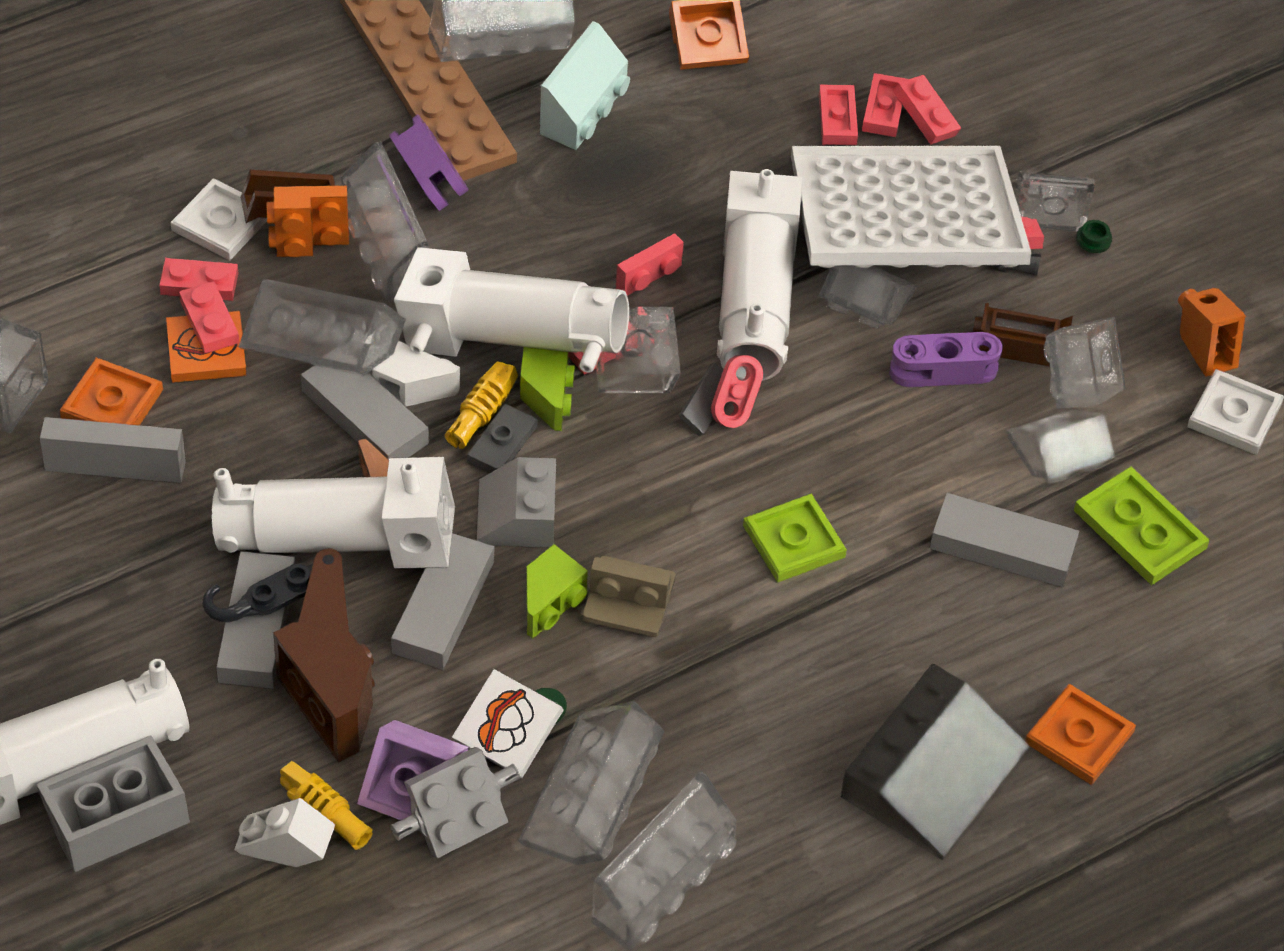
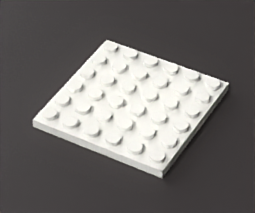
(909, 206)

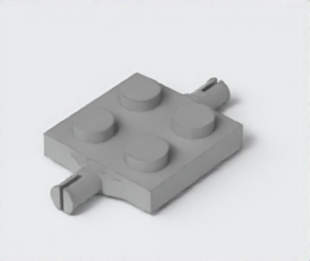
(456, 802)

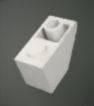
(417, 376)
(286, 834)

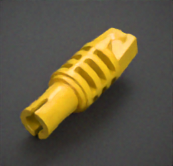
(482, 403)
(326, 801)

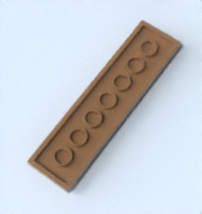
(432, 89)

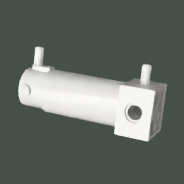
(758, 268)
(455, 304)
(398, 513)
(86, 729)

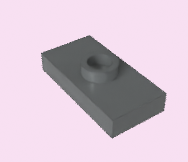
(502, 439)

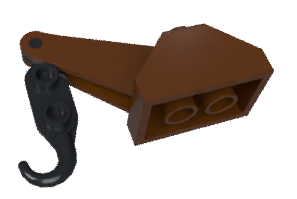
(317, 655)

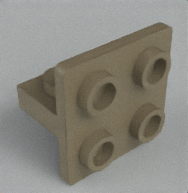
(628, 595)

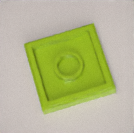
(794, 537)

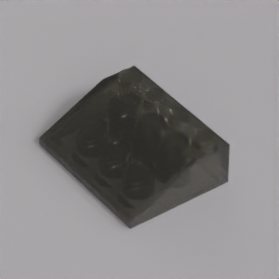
(934, 762)

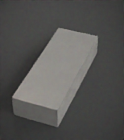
(366, 411)
(113, 449)
(1004, 539)
(443, 603)
(248, 643)

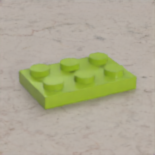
(1141, 525)

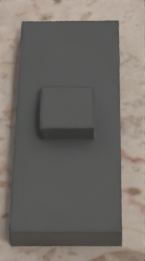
(698, 408)

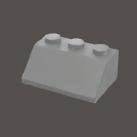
(114, 803)

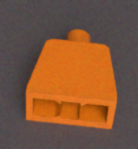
(1211, 329)

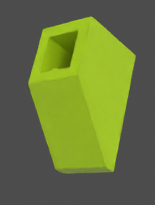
(544, 384)
(552, 587)

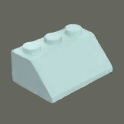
(582, 88)

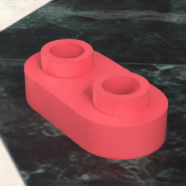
(739, 392)

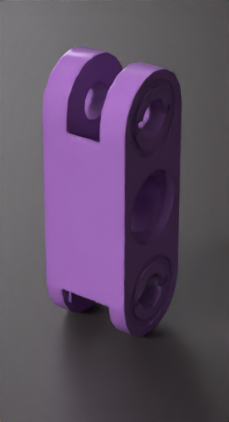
(428, 161)
(945, 359)

